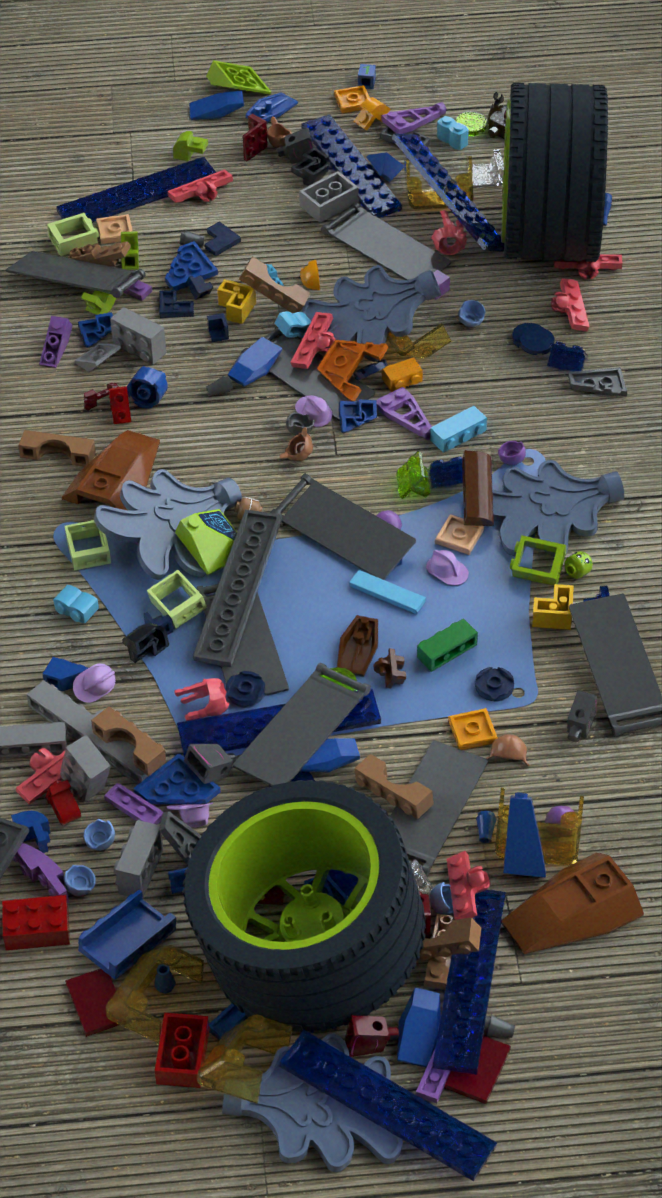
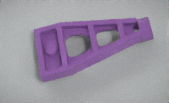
(395, 120)
(398, 399)

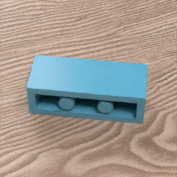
(458, 429)

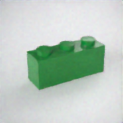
(447, 644)

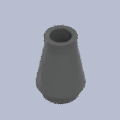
(187, 237)
(220, 386)
(497, 1027)

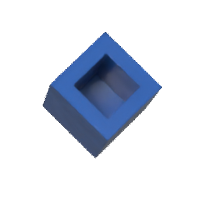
(367, 75)

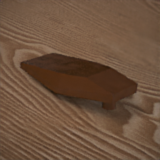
(358, 645)

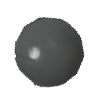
(297, 421)

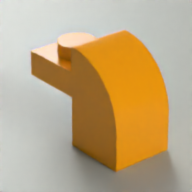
(371, 110)

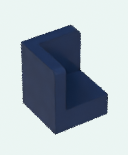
(198, 286)
(217, 327)
(165, 622)

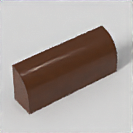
(477, 489)

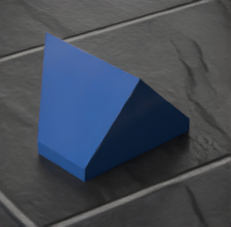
(385, 165)

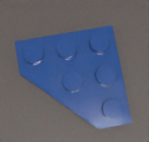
(189, 262)
(176, 785)

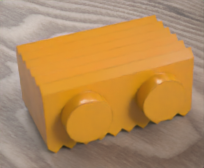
(402, 374)

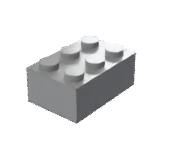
(328, 196)
(138, 335)
(84, 768)
(138, 858)

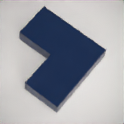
(223, 238)
(171, 308)

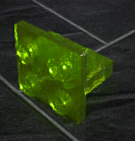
(413, 477)

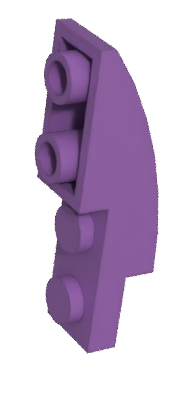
(41, 867)

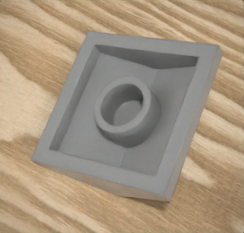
(97, 356)

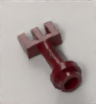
(91, 396)

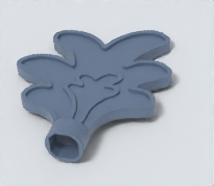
(376, 307)
(551, 504)
(155, 515)
(309, 1117)

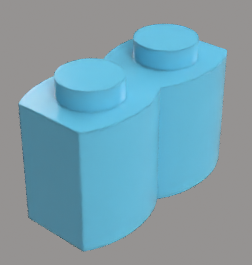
(452, 132)
(293, 324)
(76, 604)

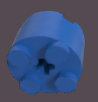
(147, 387)

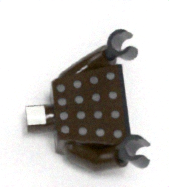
(496, 118)

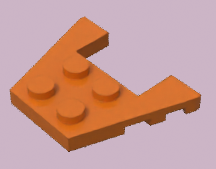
(343, 360)

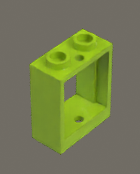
(535, 575)

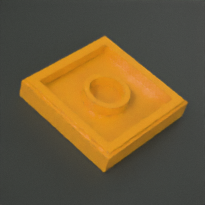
(351, 98)
(472, 729)

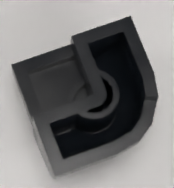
(312, 167)
(144, 640)

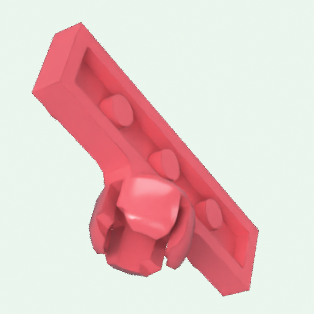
(203, 187)
(605, 261)
(571, 302)
(314, 340)
(47, 771)
(465, 884)

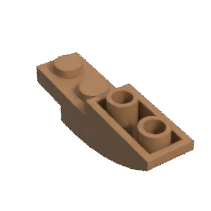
(95, 254)
(438, 967)

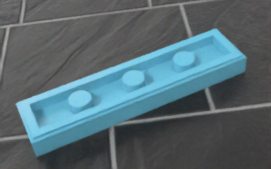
(387, 591)

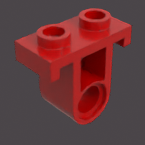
(119, 405)
(63, 802)

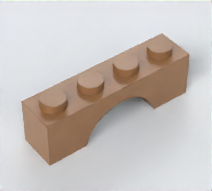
(256, 276)
(36, 444)
(112, 726)
(411, 798)
(459, 938)

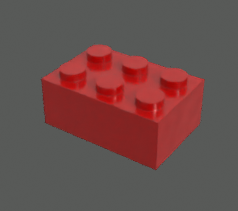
(35, 922)
(181, 1049)

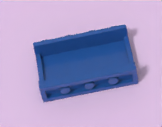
(125, 935)

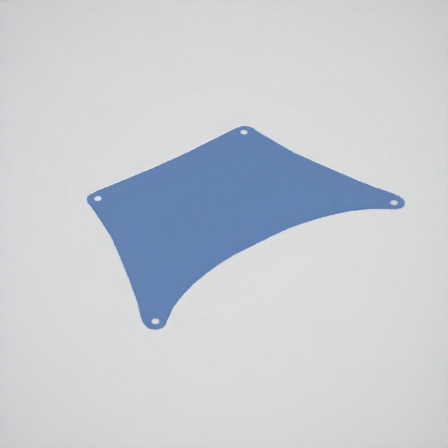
(312, 606)

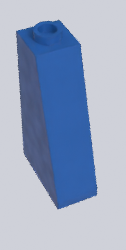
(523, 841)

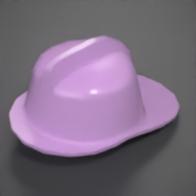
(315, 408)
(447, 568)
(94, 683)
(193, 814)

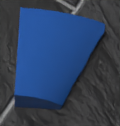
(95, 329)
(354, 413)

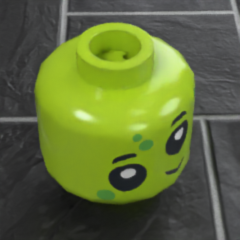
(578, 564)

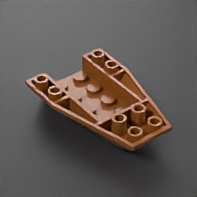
(124, 459)
(575, 906)

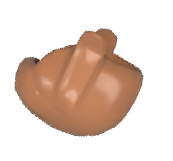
(277, 133)
(299, 447)
(509, 747)

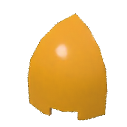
(310, 275)

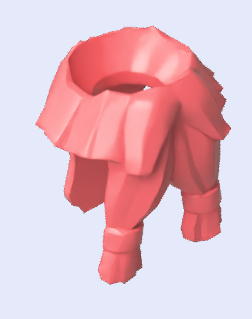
(449, 230)
(217, 699)

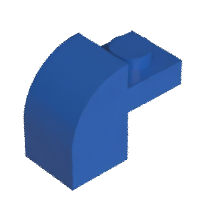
(37, 825)

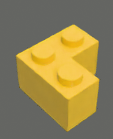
(237, 299)
(554, 612)

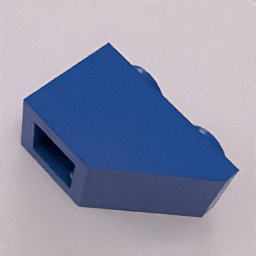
(62, 673)

